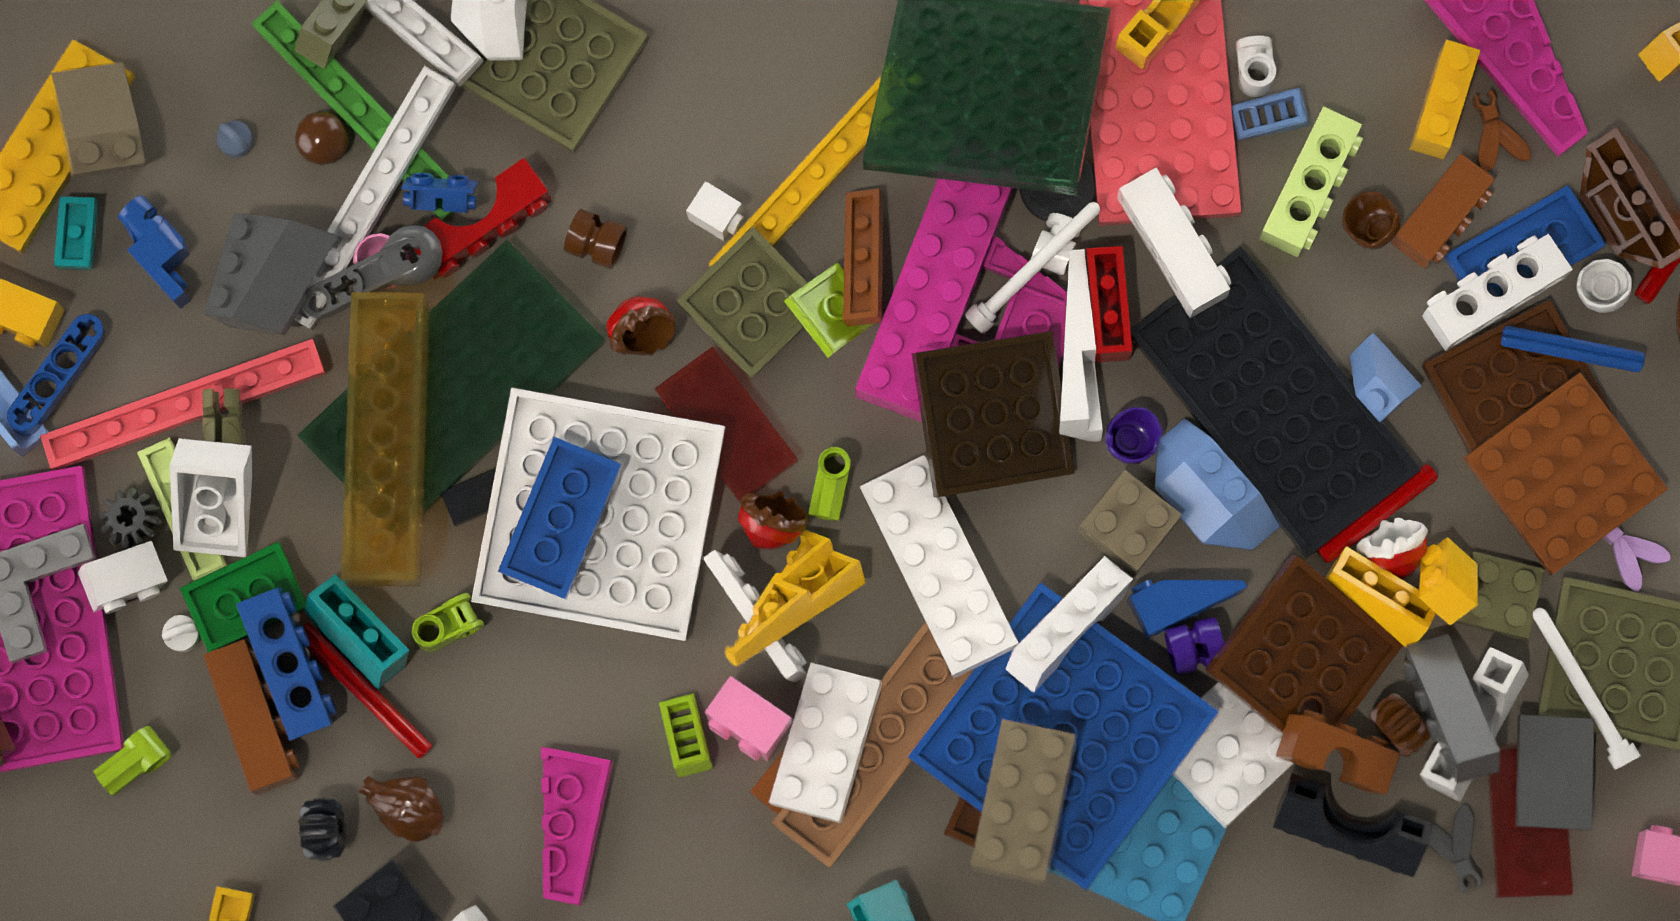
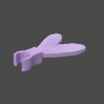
(1629, 548)

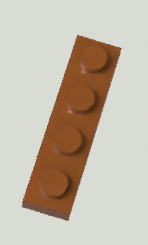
(863, 257)

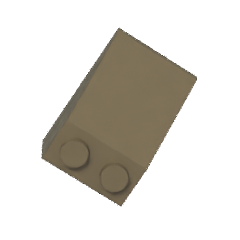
(98, 120)

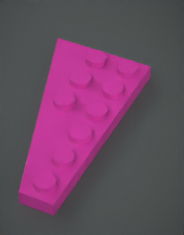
(1519, 61)

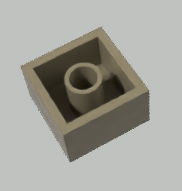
(1129, 523)

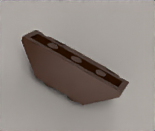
(1630, 201)

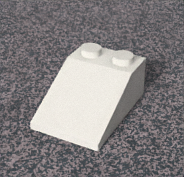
(211, 497)

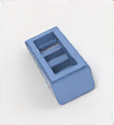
(1287, 123)

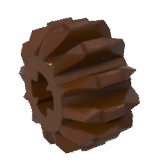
(1400, 725)

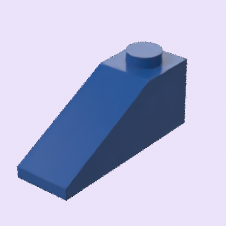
(1175, 601)

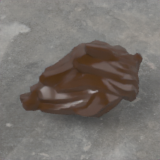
(405, 806)

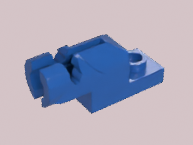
(156, 247)

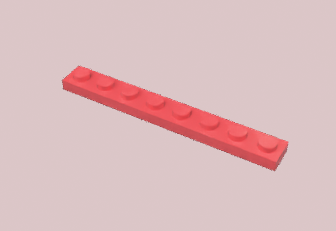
(180, 405)

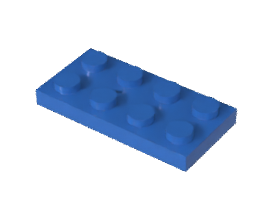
(1555, 215)
(560, 518)

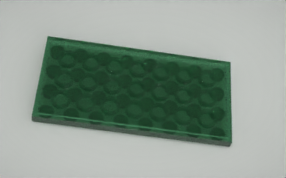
(484, 337)

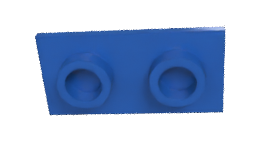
(426, 190)

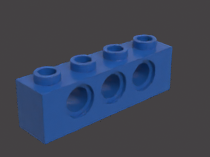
(296, 719)

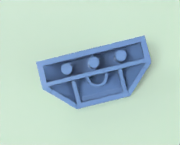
(1210, 490)

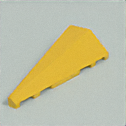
(804, 588)

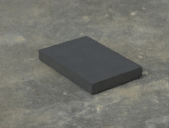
(1554, 772)

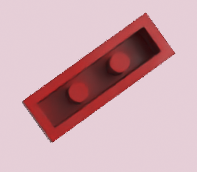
(1109, 303)

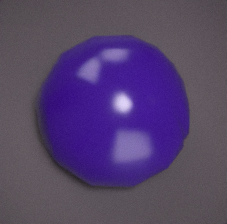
(1133, 435)

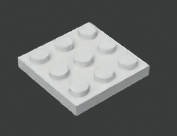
(1232, 759)

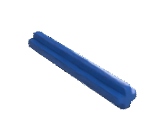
(1572, 349)

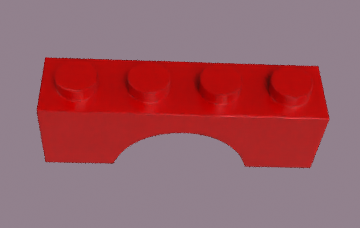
(517, 197)

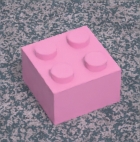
(748, 719)

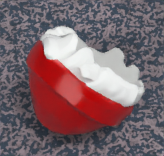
(1396, 546)

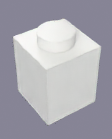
(715, 212)

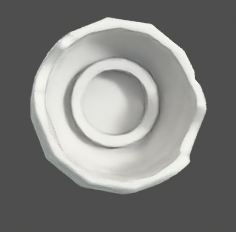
(1604, 285)

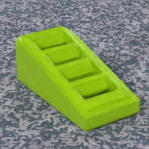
(692, 764)

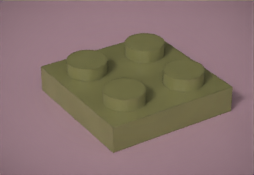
(1505, 596)

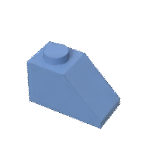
(1380, 378)

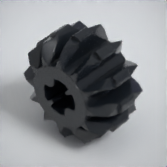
(322, 829)

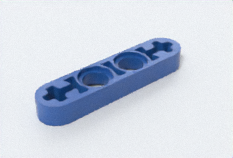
(60, 377)

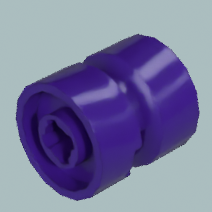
(1182, 640)

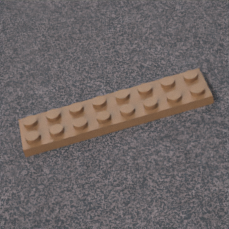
(907, 706)

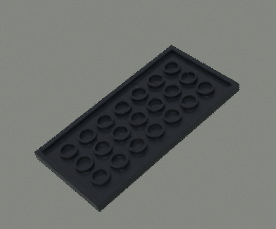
(1276, 405)

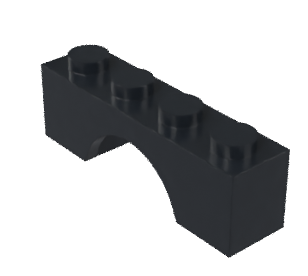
(1390, 843)

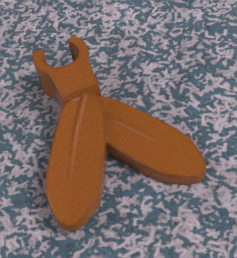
(1495, 134)

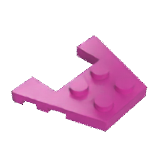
(1033, 309)

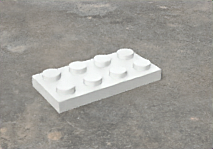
(729, 575)
(825, 743)

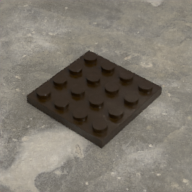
(992, 413)

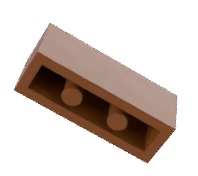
(1444, 212)

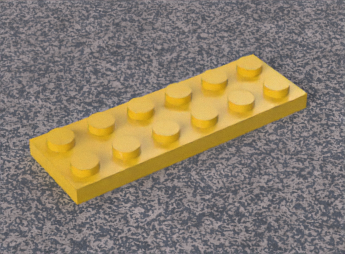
(35, 157)

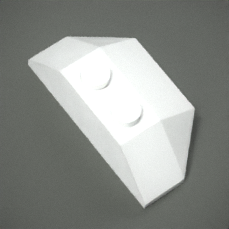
(492, 26)

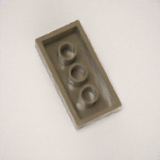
(1024, 802)

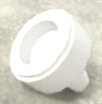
(181, 633)

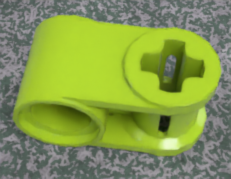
(449, 623)

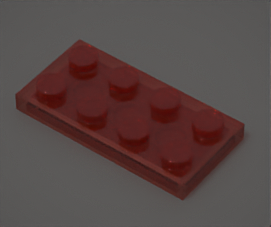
(751, 446)
(1525, 858)

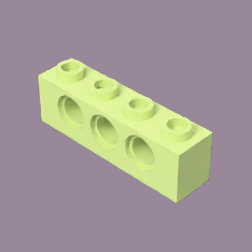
(1329, 130)

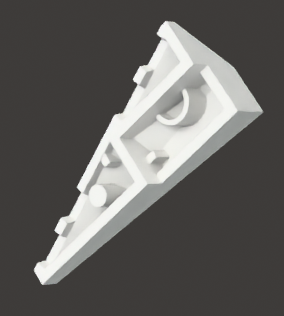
(1079, 398)

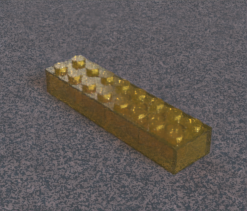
(385, 439)

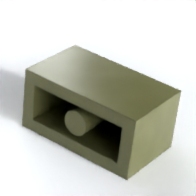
(329, 29)

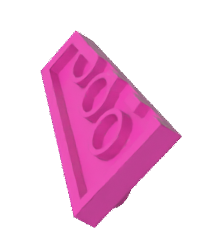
(573, 808)

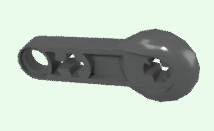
(381, 270)

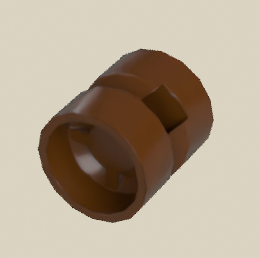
(593, 238)

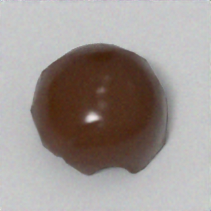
(322, 138)
(1371, 220)

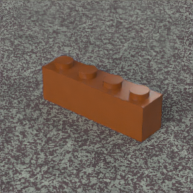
(251, 717)

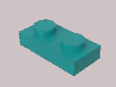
(75, 233)

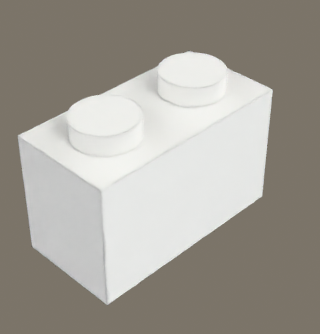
(123, 577)

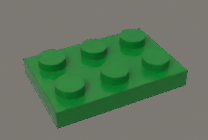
(215, 596)

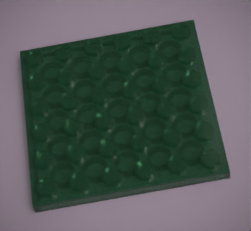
(989, 92)

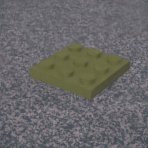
(743, 302)

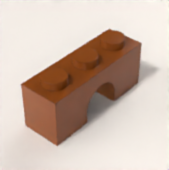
(1366, 762)

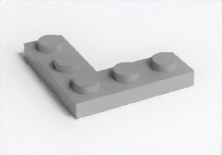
(27, 564)

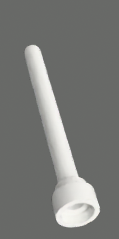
(983, 315)
(1619, 749)

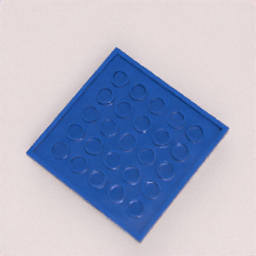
(1128, 725)

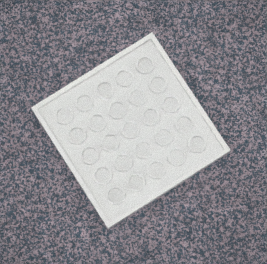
(650, 534)

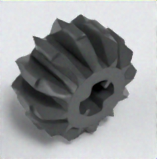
(118, 516)

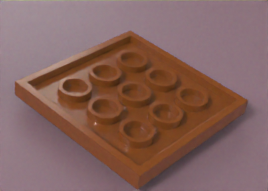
(1565, 473)

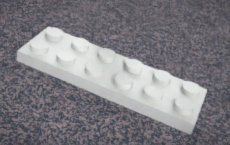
(939, 567)

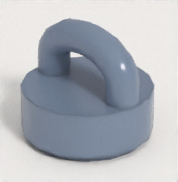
(234, 139)

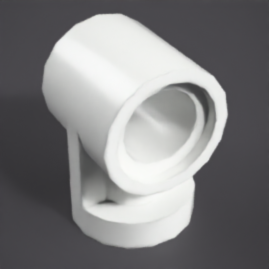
(1255, 53)
(1060, 261)

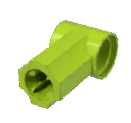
(829, 488)
(141, 754)

